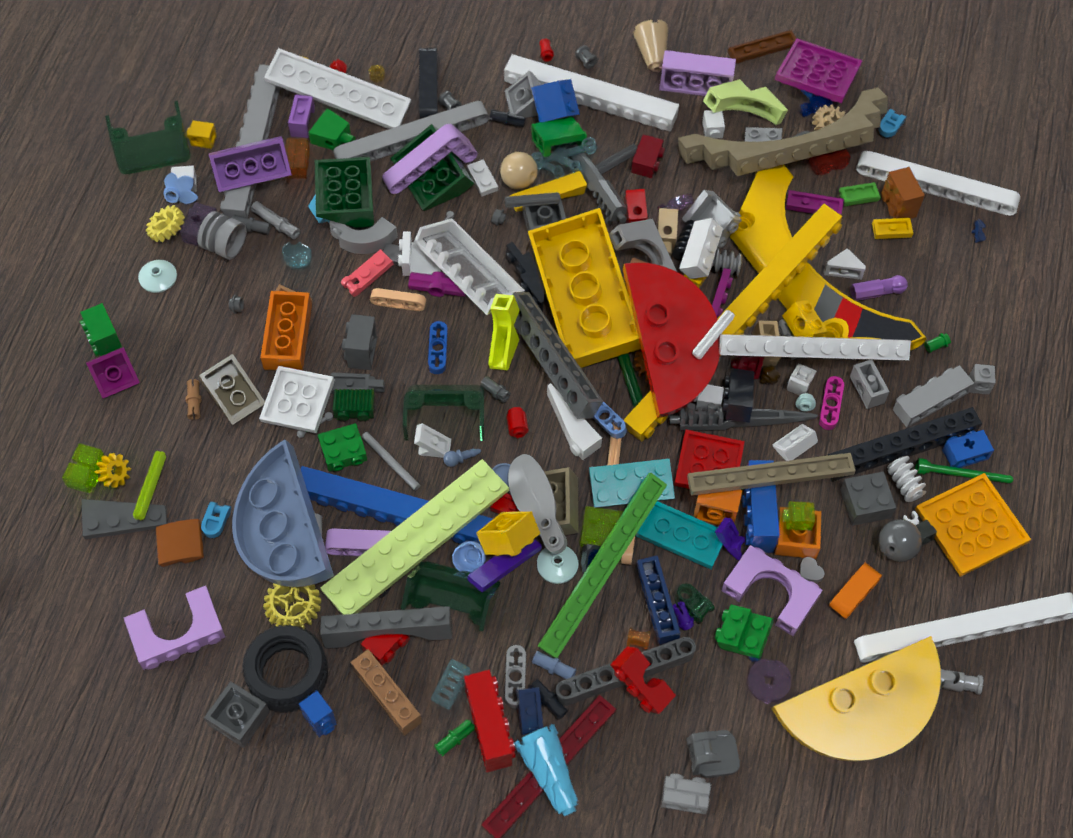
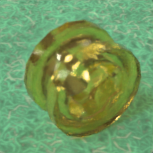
(379, 77)

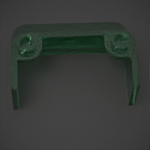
(150, 149)
(444, 395)
(451, 588)

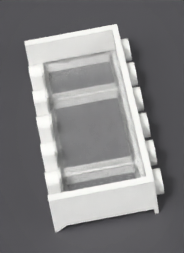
(465, 263)

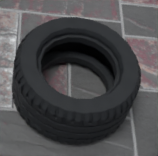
(272, 642)

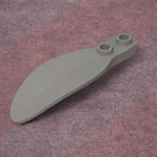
(534, 493)

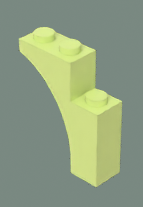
(738, 96)

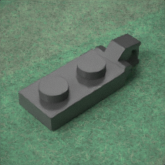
(357, 381)

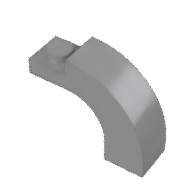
(366, 240)

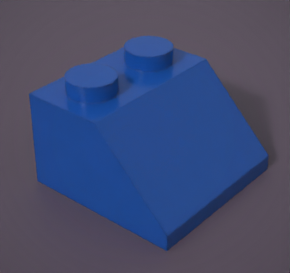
(555, 100)

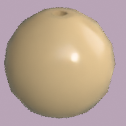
(518, 170)

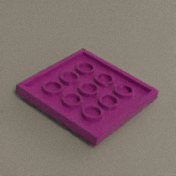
(818, 70)

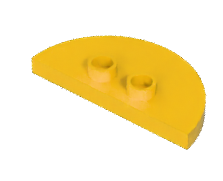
(868, 708)

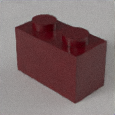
(647, 156)

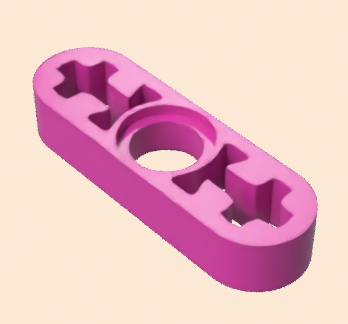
(825, 408)

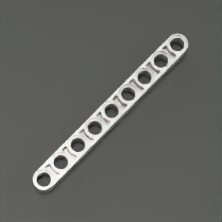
(943, 183)

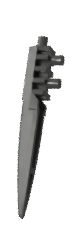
(603, 190)
(717, 419)

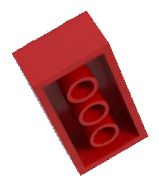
(488, 720)

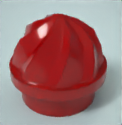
(339, 66)

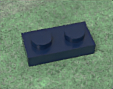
(529, 710)

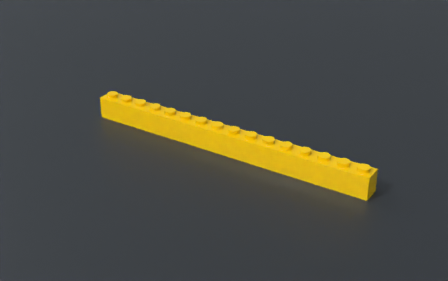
(756, 298)

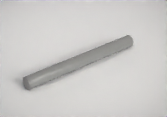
(391, 461)

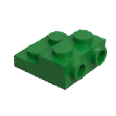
(342, 447)
(743, 631)

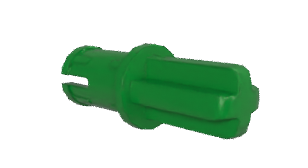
(454, 737)

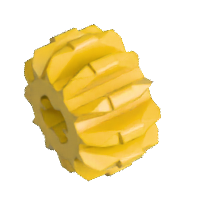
(106, 467)

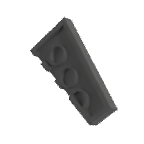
(117, 518)

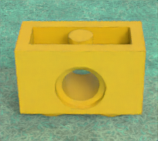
(804, 320)

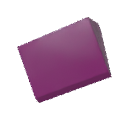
(112, 372)

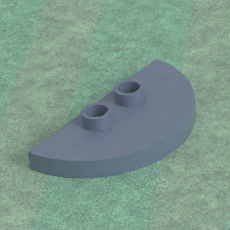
(277, 523)

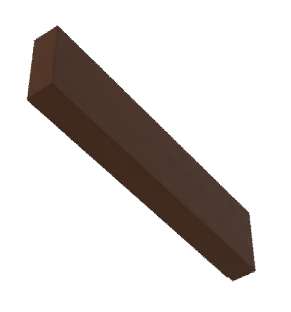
(762, 46)

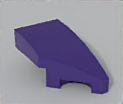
(730, 538)

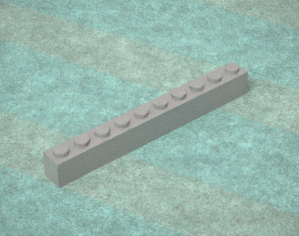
(256, 128)

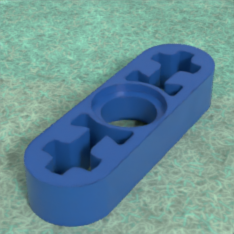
(433, 340)

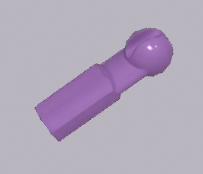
(878, 287)

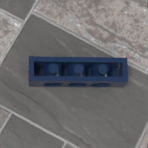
(658, 600)

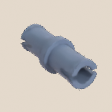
(553, 665)

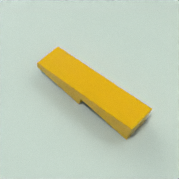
(566, 186)

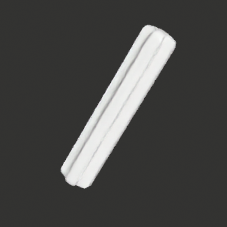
(713, 334)

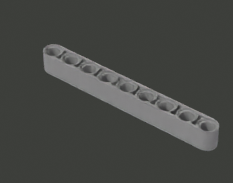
(394, 139)

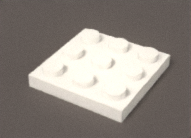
(297, 399)

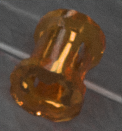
(638, 638)

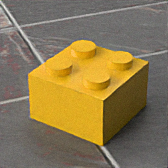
(508, 533)

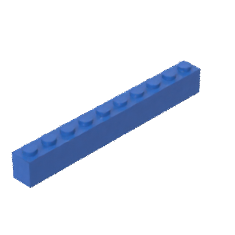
(374, 501)

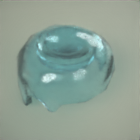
(296, 255)

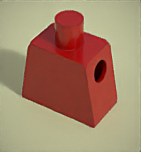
(636, 205)

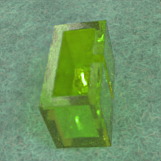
(83, 475)

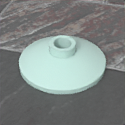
(157, 282)
(557, 572)

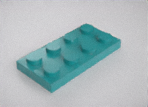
(619, 482)
(681, 534)

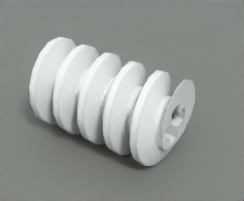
(905, 479)

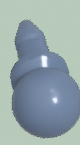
(452, 458)

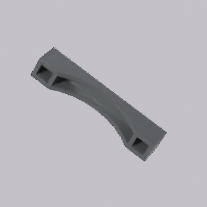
(348, 628)

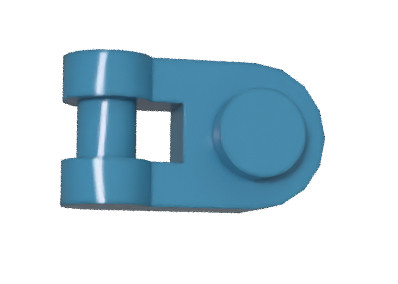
(891, 123)
(212, 525)

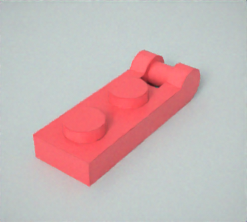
(367, 273)

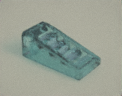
(453, 665)

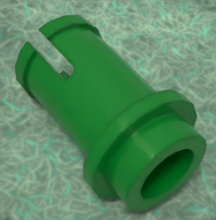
(942, 340)

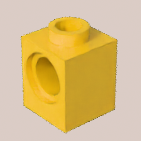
(201, 134)

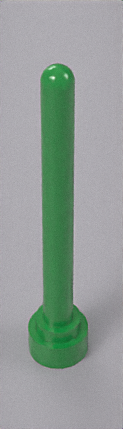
(924, 466)

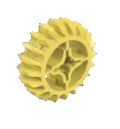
(307, 608)

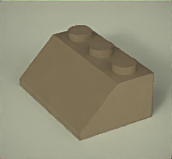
(565, 490)

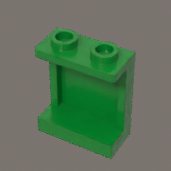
(556, 133)

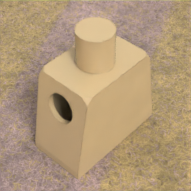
(667, 227)

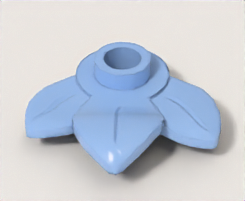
(181, 187)

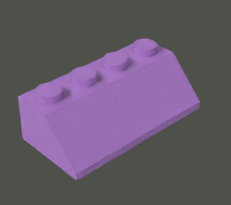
(250, 164)

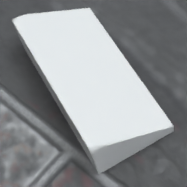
(796, 442)

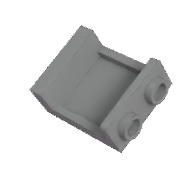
(711, 206)

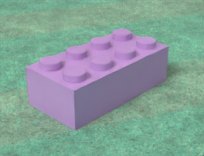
(694, 72)

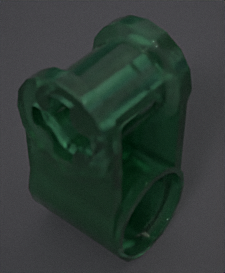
(697, 605)

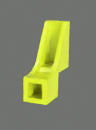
(504, 337)

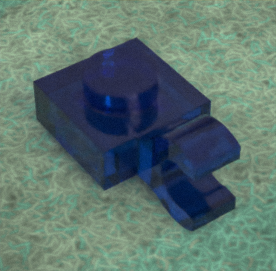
(813, 105)

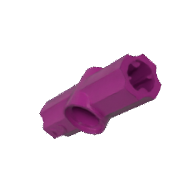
(435, 284)

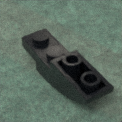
(528, 272)

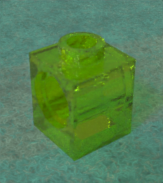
(799, 516)

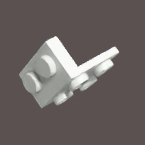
(413, 258)

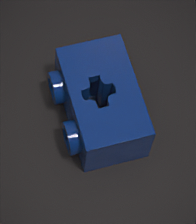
(967, 449)
(318, 714)

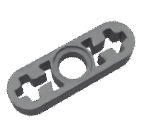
(510, 661)

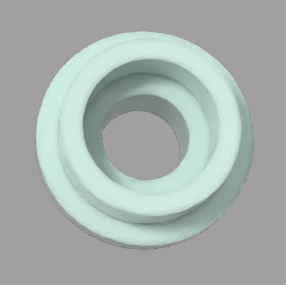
(805, 402)

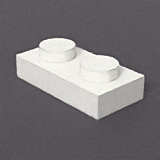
(482, 178)

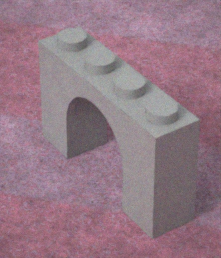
(645, 237)

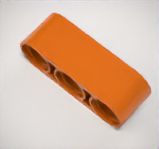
(855, 590)

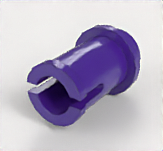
(685, 621)

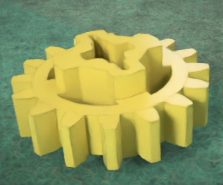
(165, 223)

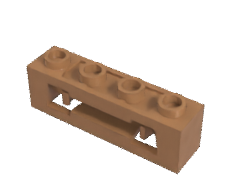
(386, 692)

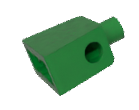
(330, 131)

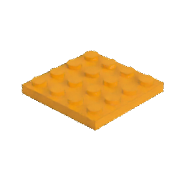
(973, 524)

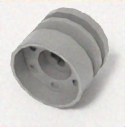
(221, 235)

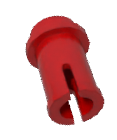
(546, 52)

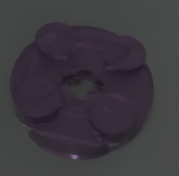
(680, 203)
(781, 682)

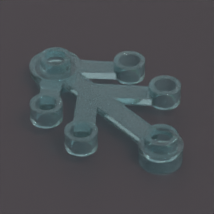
(560, 155)

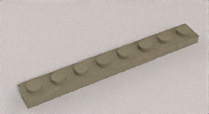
(771, 474)

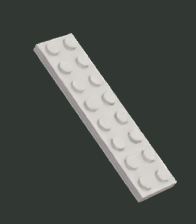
(337, 89)

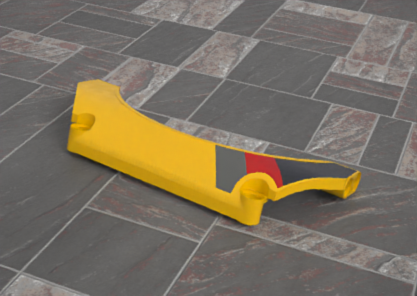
(766, 232)

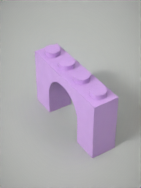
(756, 566)
(203, 631)

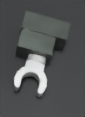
(927, 530)

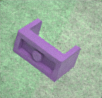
(300, 115)

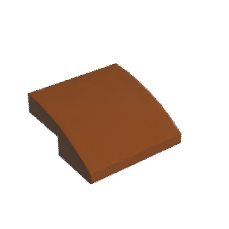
(179, 542)

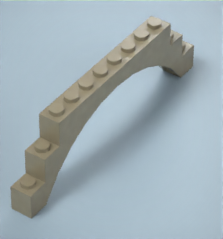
(748, 157)

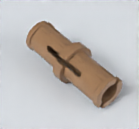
(193, 399)

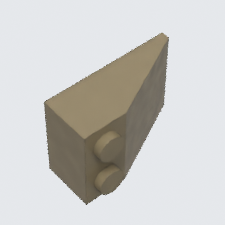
(231, 389)

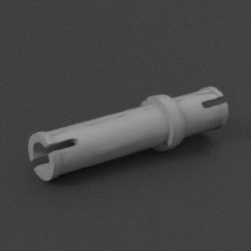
(280, 223)

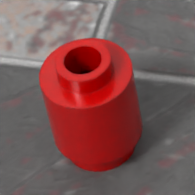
(517, 422)

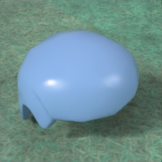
(468, 556)

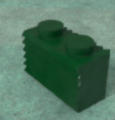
(354, 404)

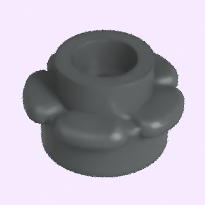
(498, 217)
(236, 304)

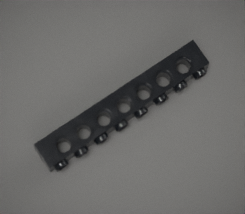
(910, 440)

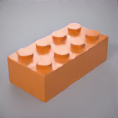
(286, 330)

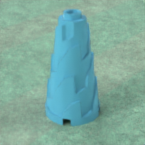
(546, 761)

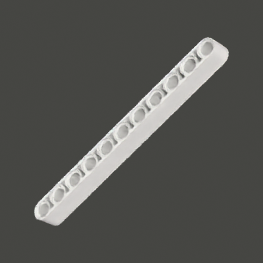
(968, 626)

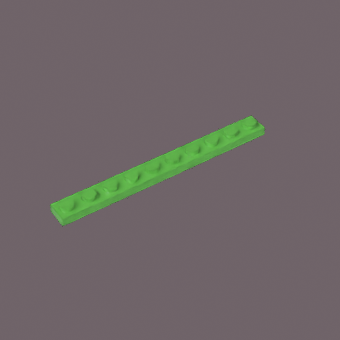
(602, 566)

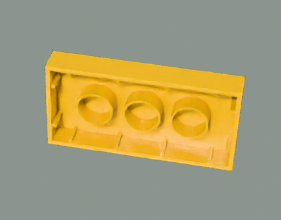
(585, 288)

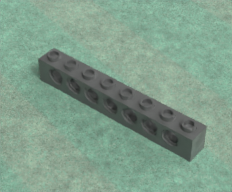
(556, 358)

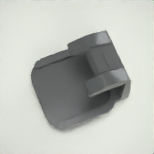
(713, 753)

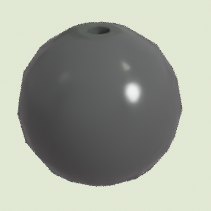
(900, 540)

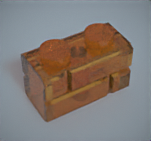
(298, 157)

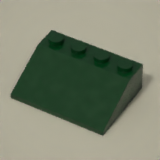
(442, 181)
(344, 191)

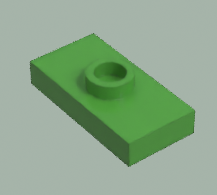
(859, 194)

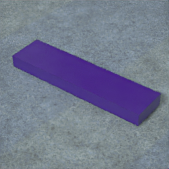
(500, 566)

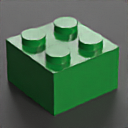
(99, 330)

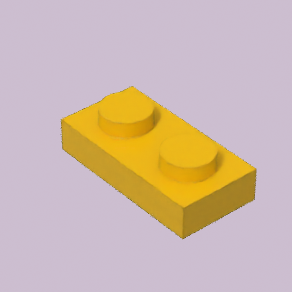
(892, 228)

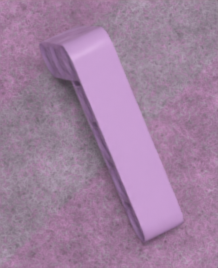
(426, 155)

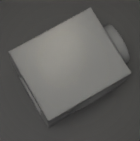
(983, 378)

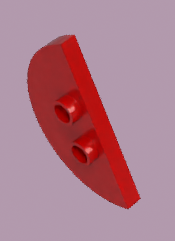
(670, 323)

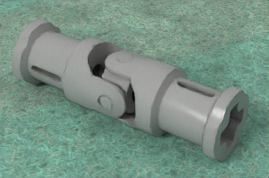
(962, 681)

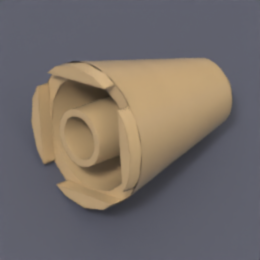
(652, 42)

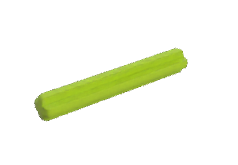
(149, 485)

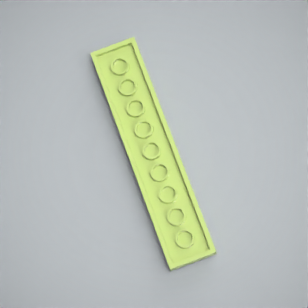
(414, 539)

